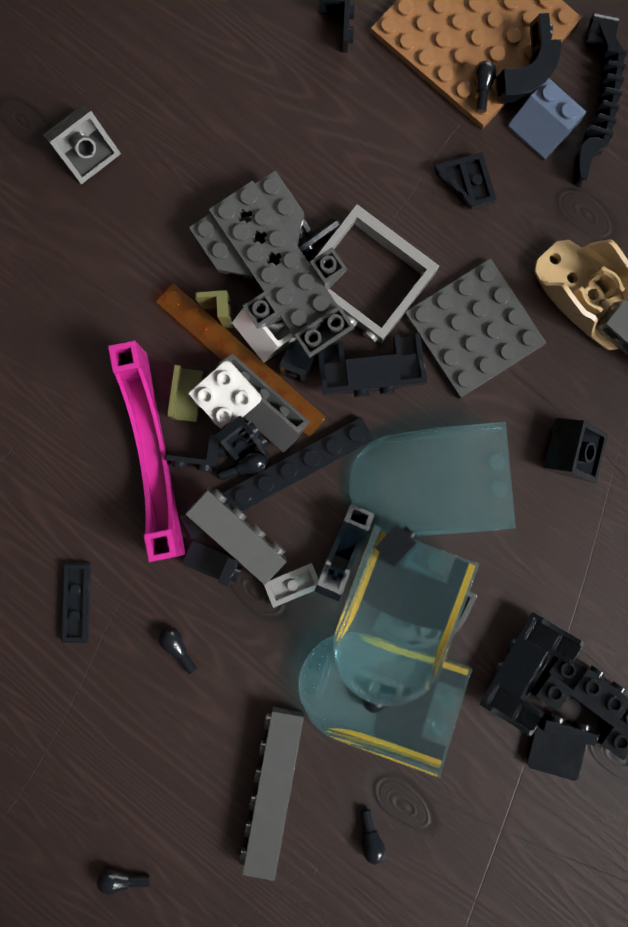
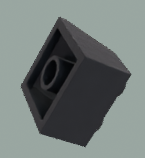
(576, 449)

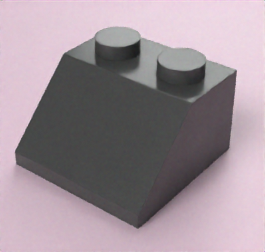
(82, 144)

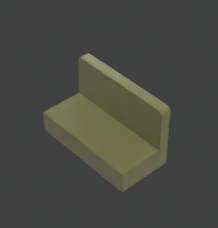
(217, 300)
(181, 403)

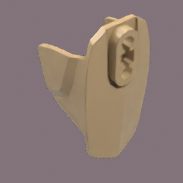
(598, 278)

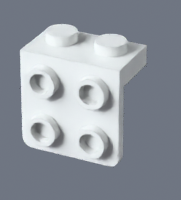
(225, 394)

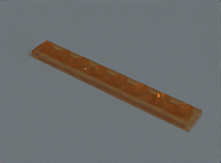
(224, 344)

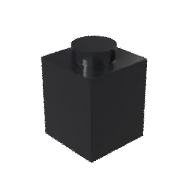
(397, 544)

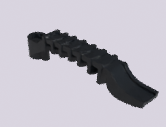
(602, 33)

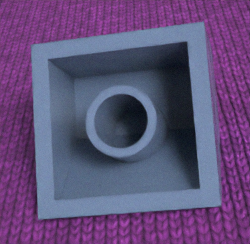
(546, 119)

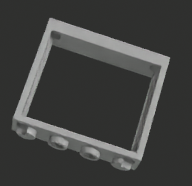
(398, 247)

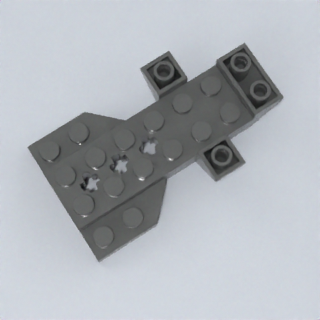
(293, 288)

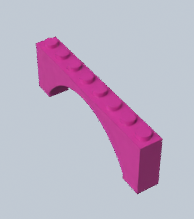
(134, 377)

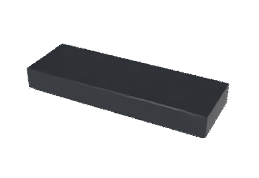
(76, 603)

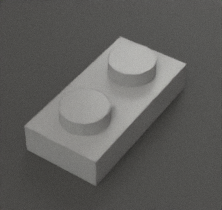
(291, 585)

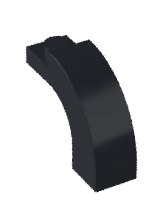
(519, 83)
(344, 552)

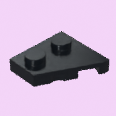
(468, 180)

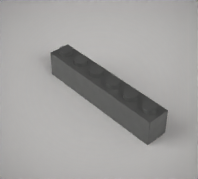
(273, 793)

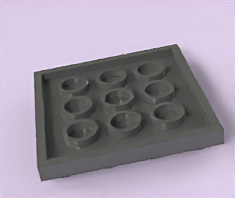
(475, 328)

